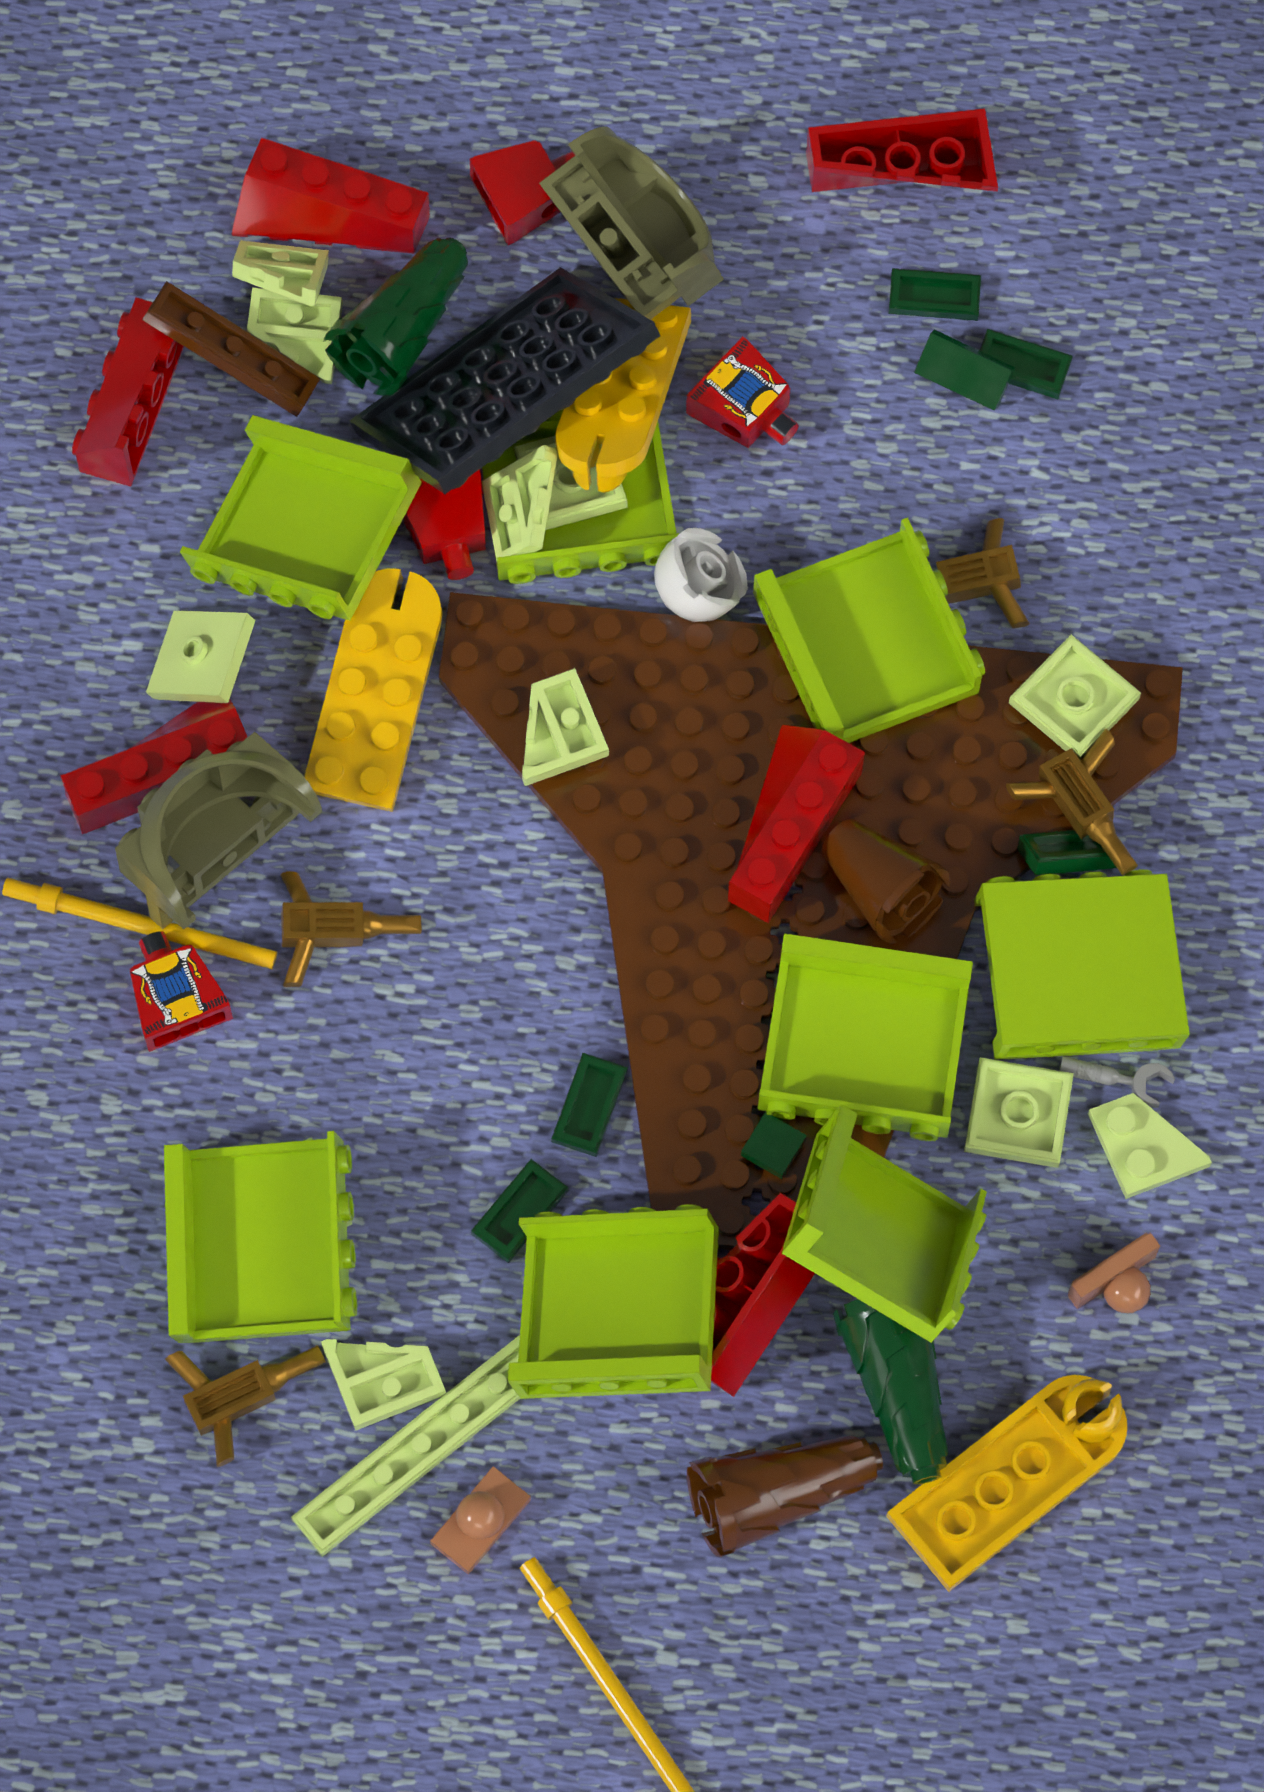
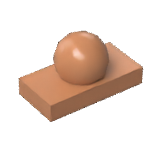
(1119, 1278)
(480, 1520)

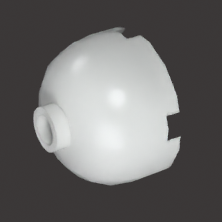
(699, 577)

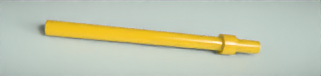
(52, 899)
(556, 1605)

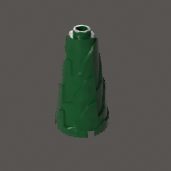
(392, 325)
(901, 1386)

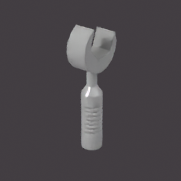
(1109, 1076)

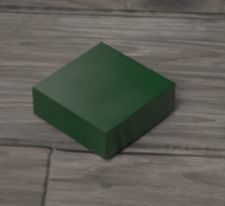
(773, 1145)

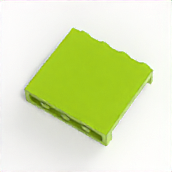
(305, 520)
(602, 540)
(870, 636)
(1083, 965)
(865, 1034)
(883, 1232)
(258, 1240)
(617, 1303)

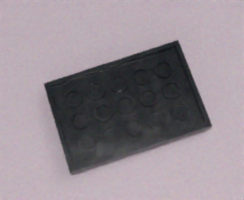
(505, 379)

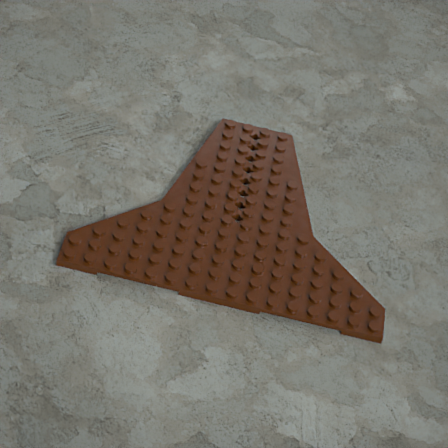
(669, 813)

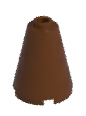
(884, 878)

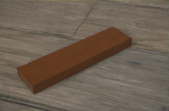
(231, 349)

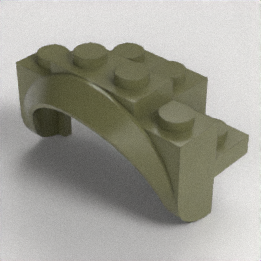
(634, 222)
(202, 830)

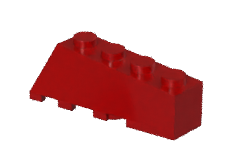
(919, 149)
(327, 202)
(128, 400)
(118, 783)
(797, 803)
(754, 1294)

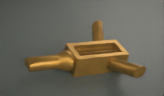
(985, 574)
(1080, 798)
(330, 925)
(236, 1394)

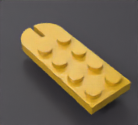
(622, 408)
(375, 692)
(1011, 1477)

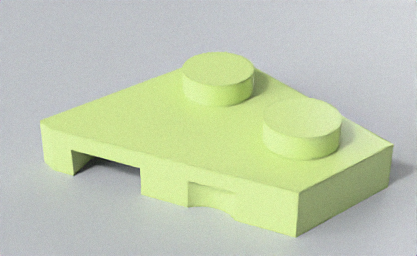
(282, 269)
(296, 328)
(520, 502)
(560, 729)
(1143, 1145)
(382, 1378)

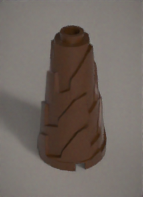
(758, 1492)

